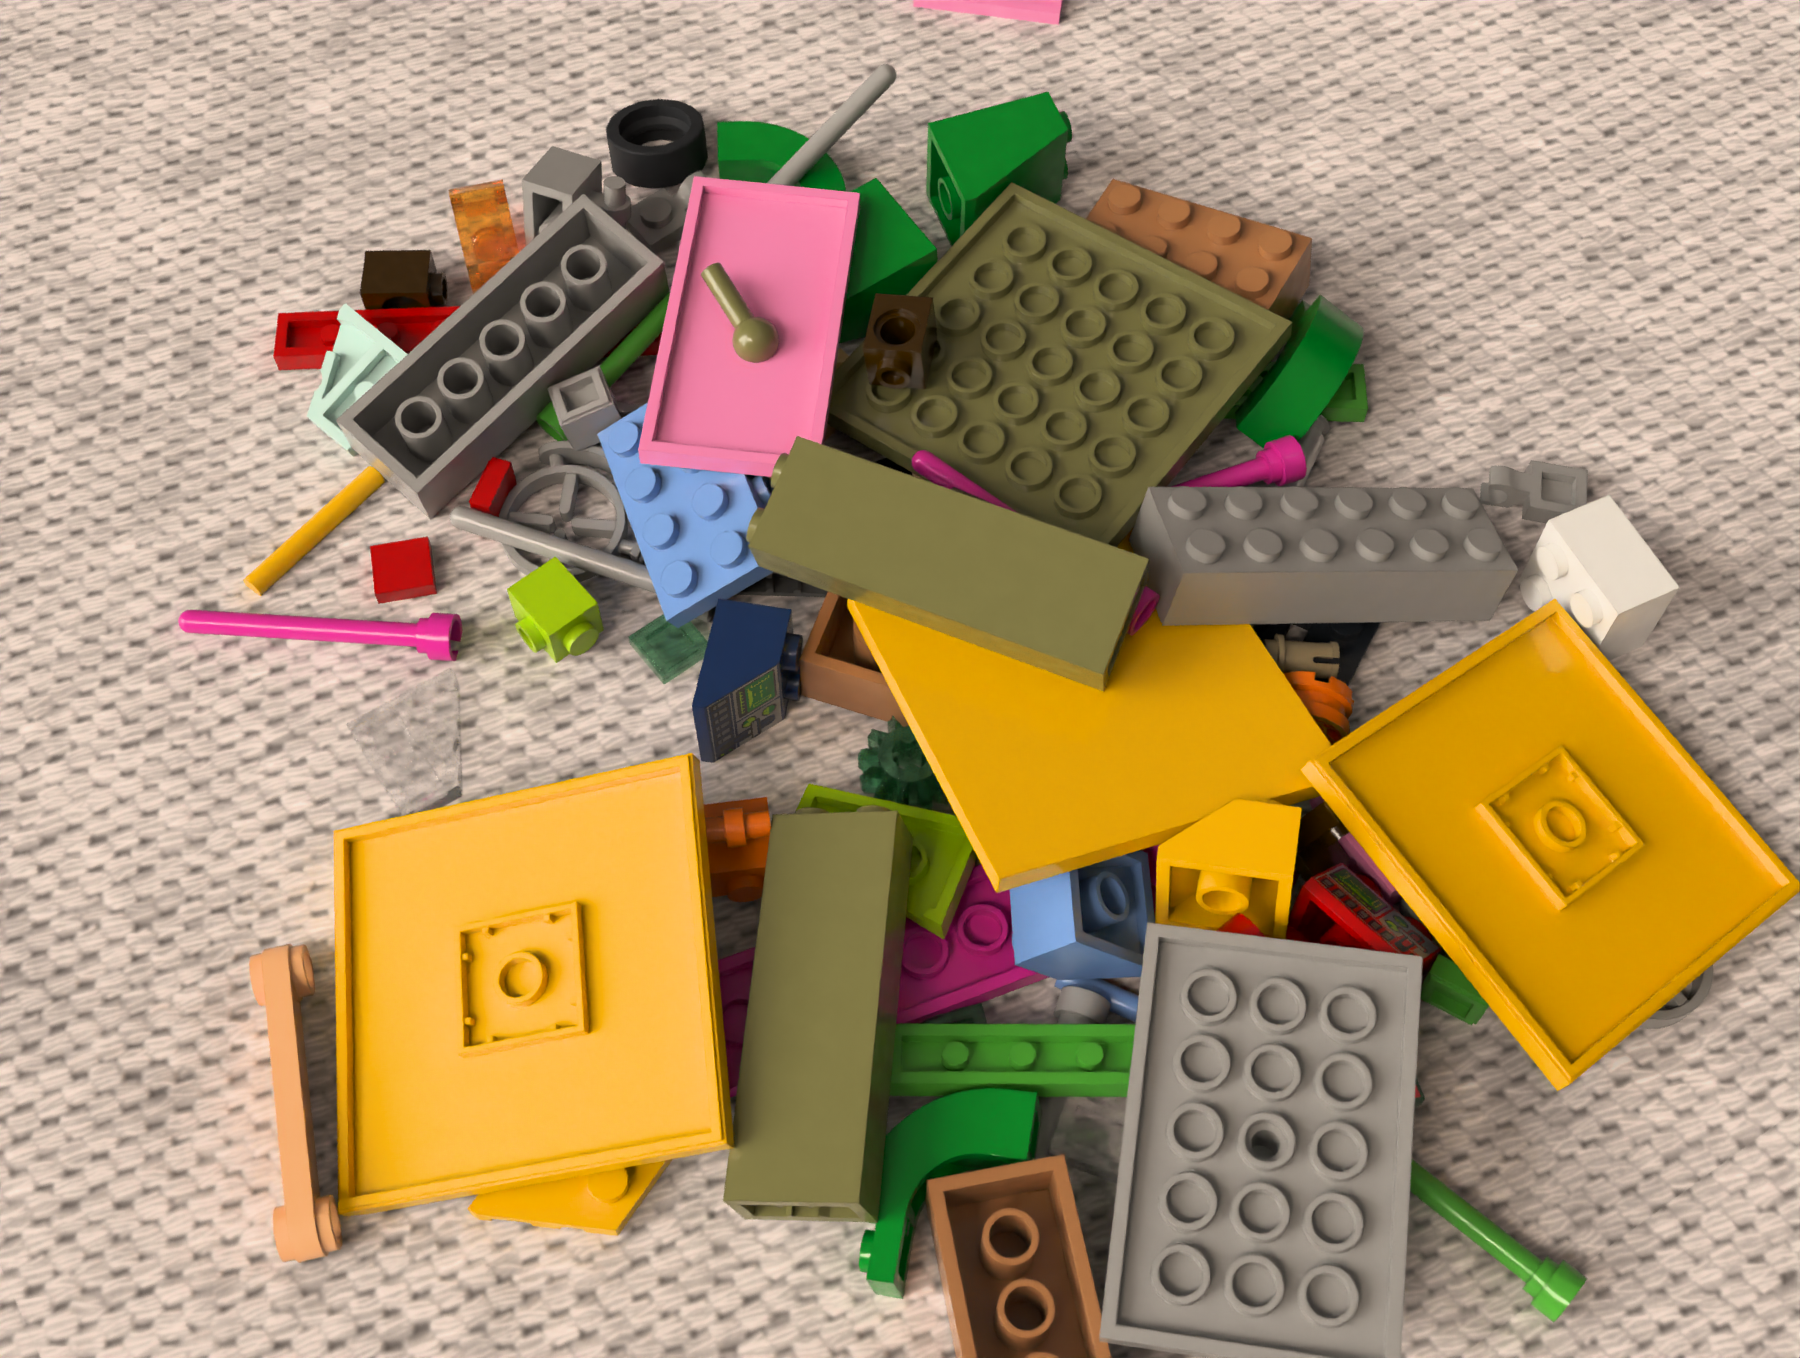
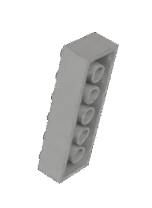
(491, 361)
(1320, 555)

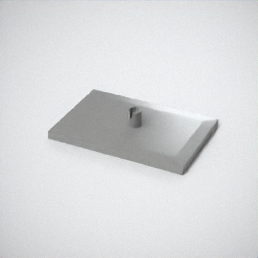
(1285, 1053)

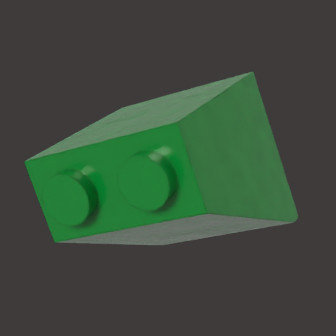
(986, 150)
(886, 259)

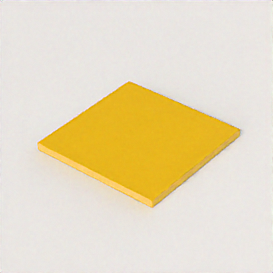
(1083, 775)
(1553, 839)
(527, 989)

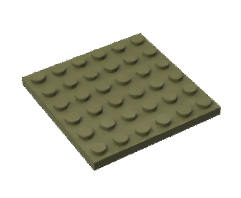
(1064, 367)

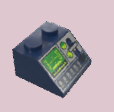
(745, 676)

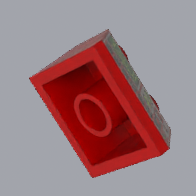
(1351, 913)

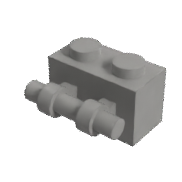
(560, 180)

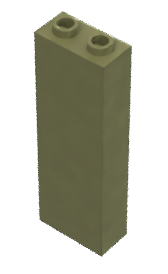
(948, 561)
(821, 1018)

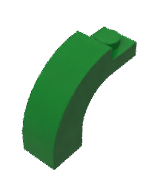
(760, 149)
(1304, 374)
(940, 1140)

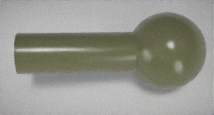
(753, 337)

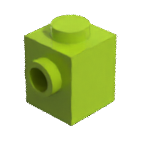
(555, 611)

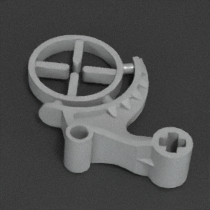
(564, 470)

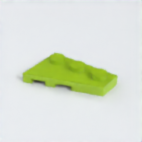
(939, 860)

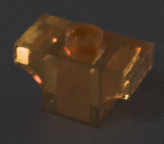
(484, 229)

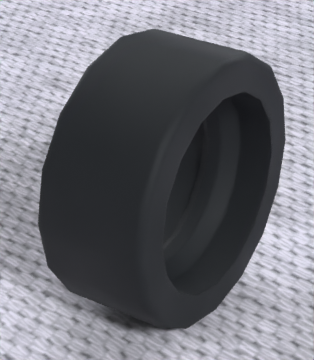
(660, 164)

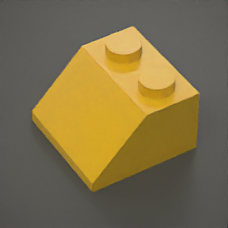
(1230, 865)

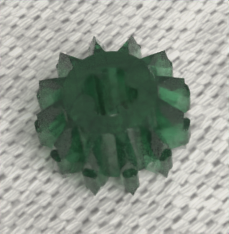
(887, 780)

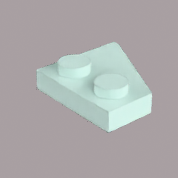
(349, 371)

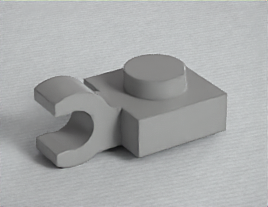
(660, 217)
(1542, 489)

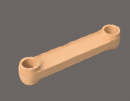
(306, 1223)

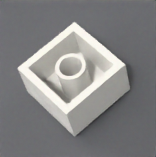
(1600, 576)

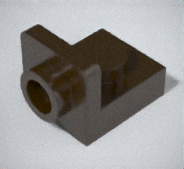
(1318, 842)

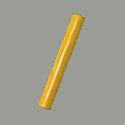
(314, 531)

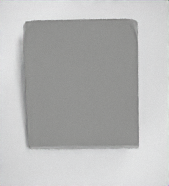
(584, 407)

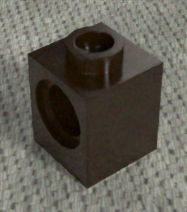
(402, 280)
(900, 341)

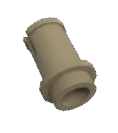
(1299, 656)

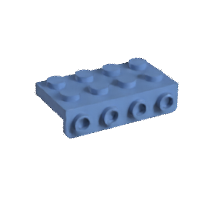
(686, 523)

